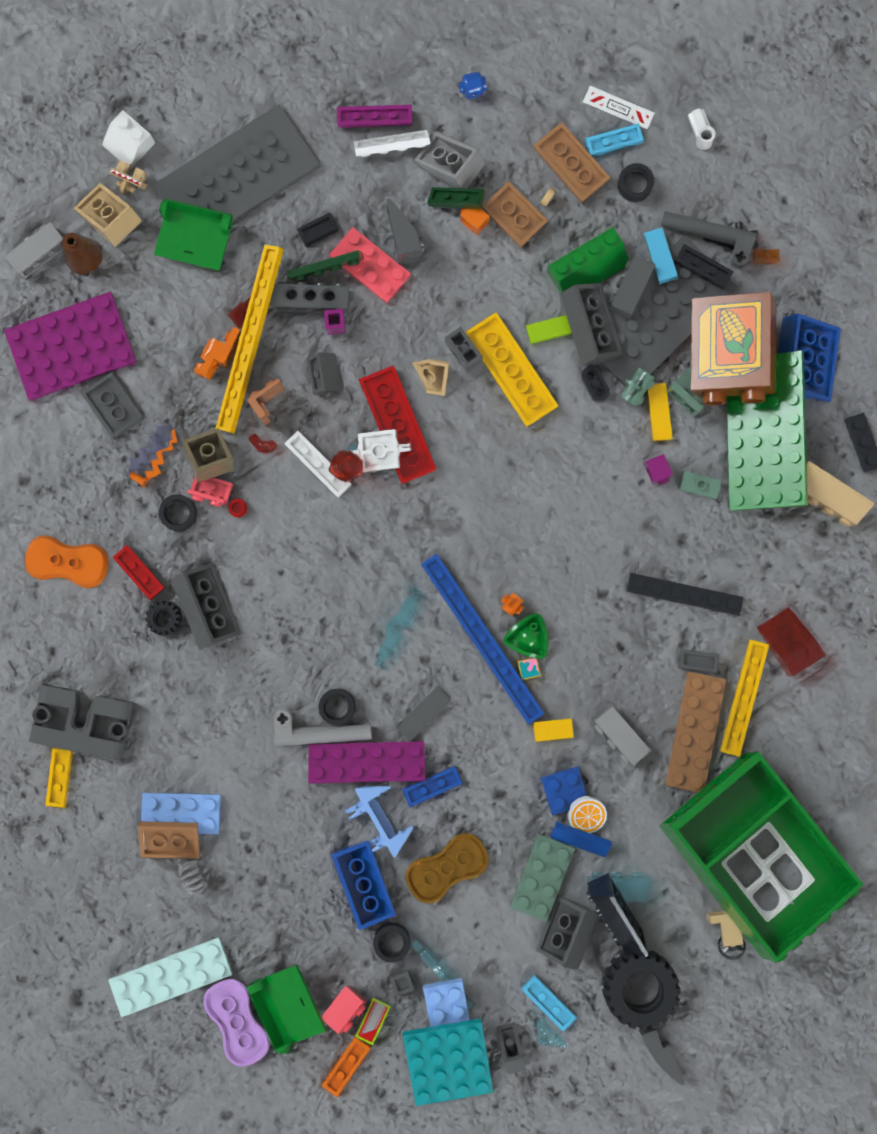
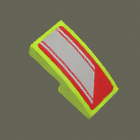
(372, 1021)

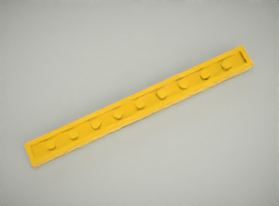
(249, 338)

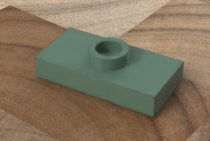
(700, 485)

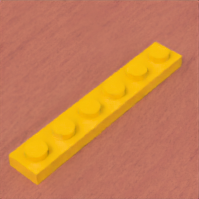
(744, 698)

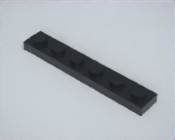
(684, 594)

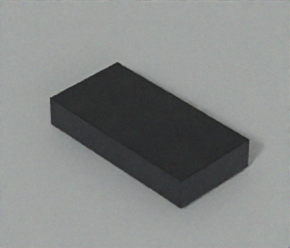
(317, 229)

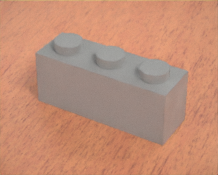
(35, 250)
(621, 736)

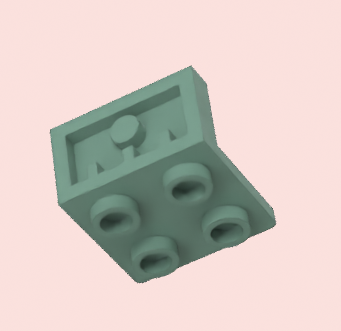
(682, 393)

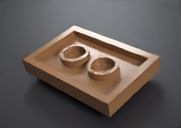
(514, 214)
(169, 840)

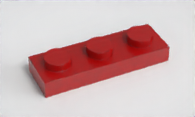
(139, 572)

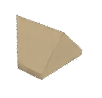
(433, 375)

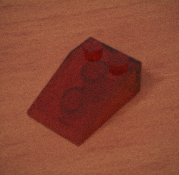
(790, 642)

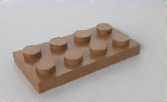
(571, 162)

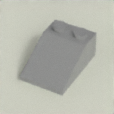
(450, 161)

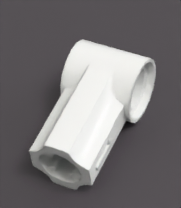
(701, 128)

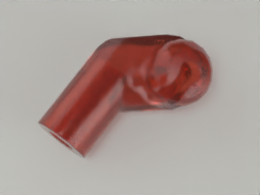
(262, 446)

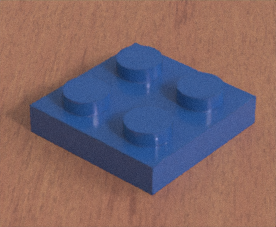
(563, 789)

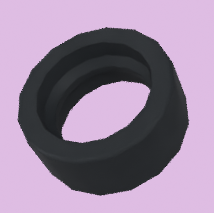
(632, 196)
(178, 498)
(322, 706)
(406, 942)

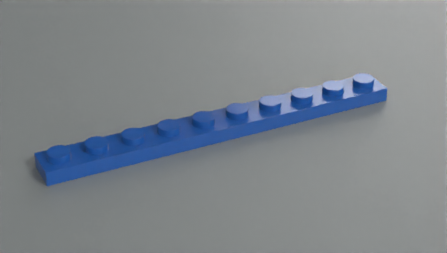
(482, 639)

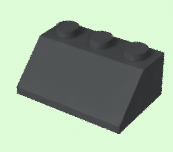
(567, 932)

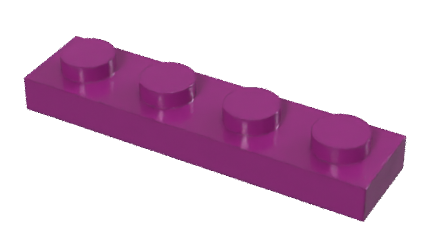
(374, 116)

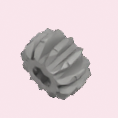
(192, 877)

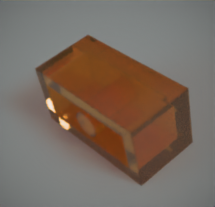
(766, 256)

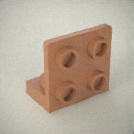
(259, 398)

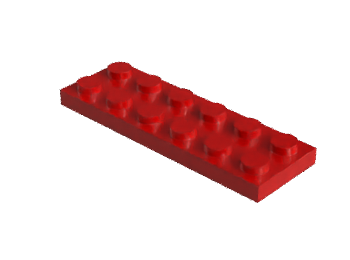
(392, 412)

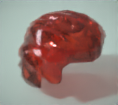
(346, 466)

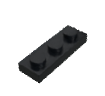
(703, 266)
(862, 441)

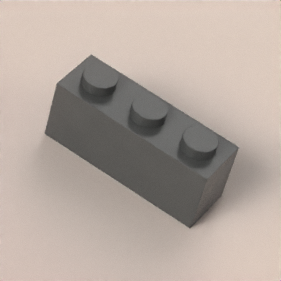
(631, 286)

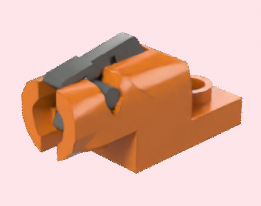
(216, 353)

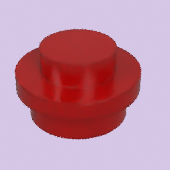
(237, 508)

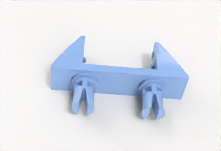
(386, 832)

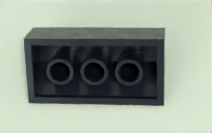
(617, 915)

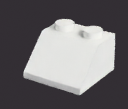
(127, 139)

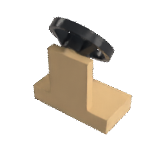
(730, 933)

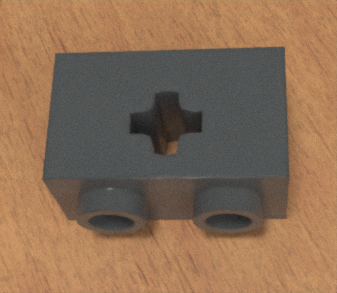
(463, 349)

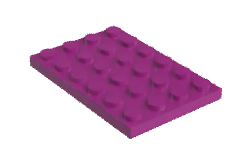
(70, 346)

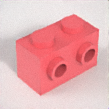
(344, 1009)

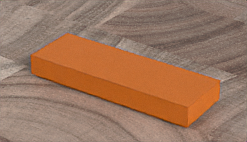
(346, 1066)

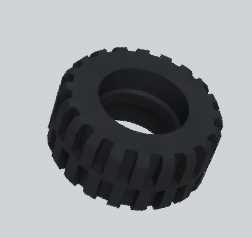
(655, 1010)

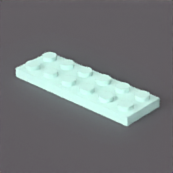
(170, 976)

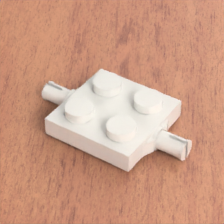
(380, 450)

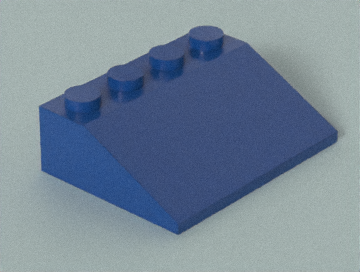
(820, 349)

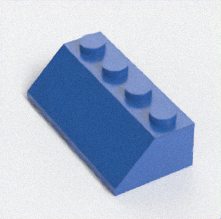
(362, 884)

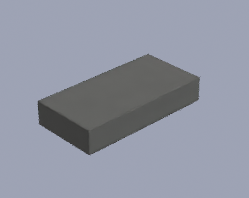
(698, 661)

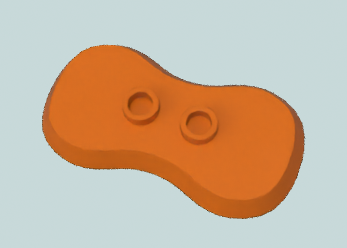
(81, 564)

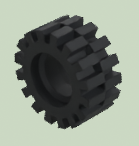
(152, 614)

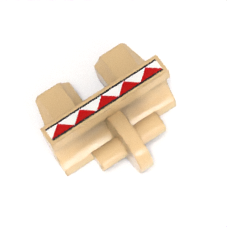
(137, 179)

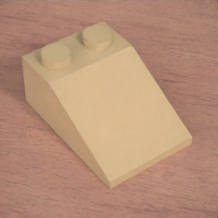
(108, 214)

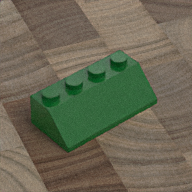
(590, 262)

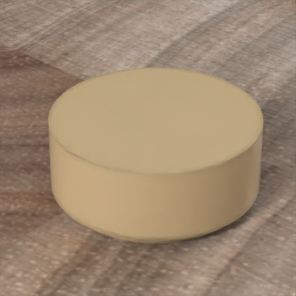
(548, 196)

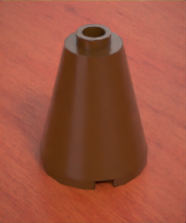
(81, 253)

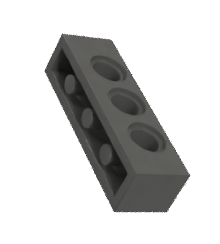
(300, 304)

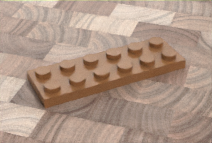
(695, 732)

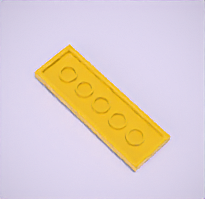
(511, 370)

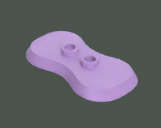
(229, 1008)

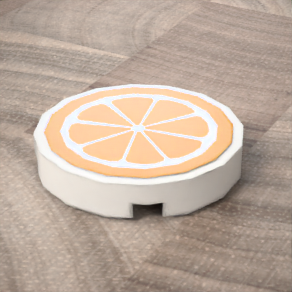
(587, 814)

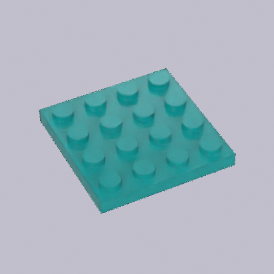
(448, 1062)

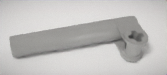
(286, 734)

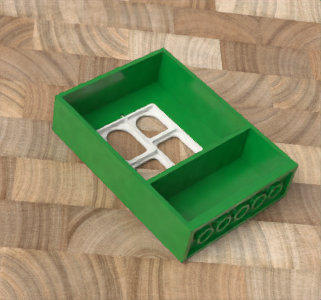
(726, 819)

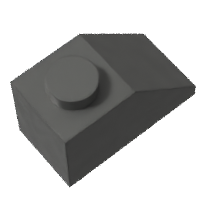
(511, 1048)

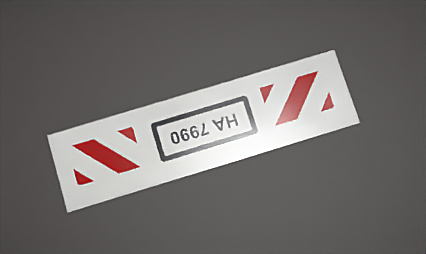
(618, 107)

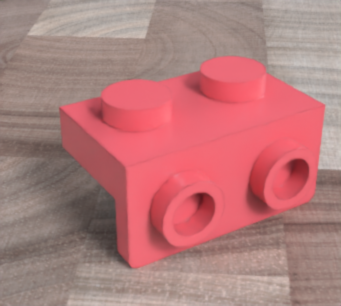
(213, 490)

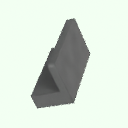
(324, 373)

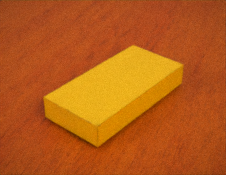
(553, 729)

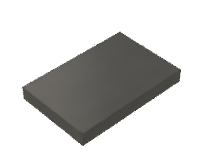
(113, 405)

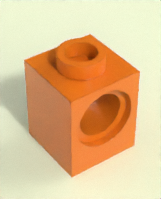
(474, 219)

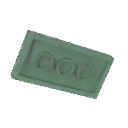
(542, 877)

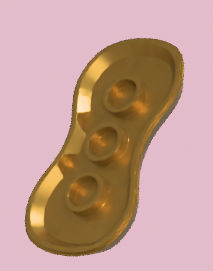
(434, 875)

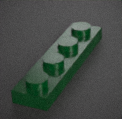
(333, 264)

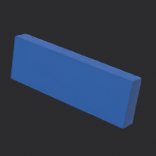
(432, 786)
(580, 839)

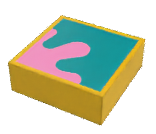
(528, 668)

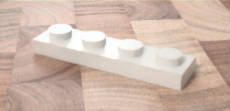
(388, 143)
(316, 463)

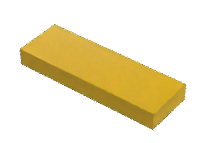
(659, 412)
(59, 778)

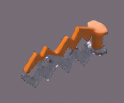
(156, 448)

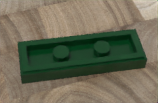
(456, 198)

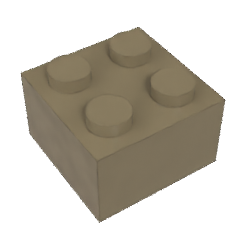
(208, 455)

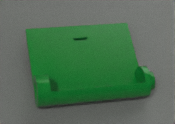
(193, 231)
(286, 1008)

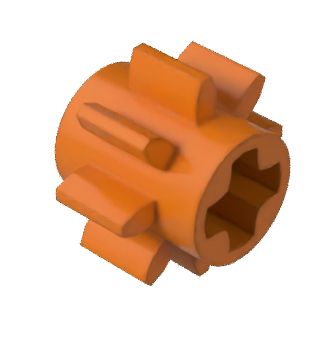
(512, 604)

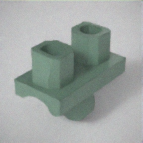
(637, 387)

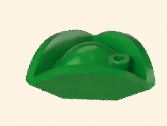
(529, 637)

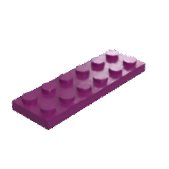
(366, 762)

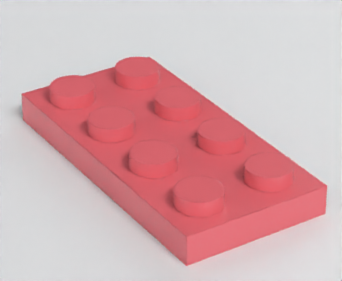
(377, 270)

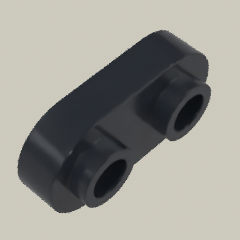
(595, 384)

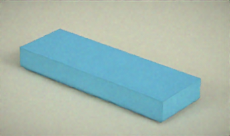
(614, 140)
(660, 255)
(548, 1002)

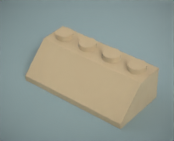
(835, 497)

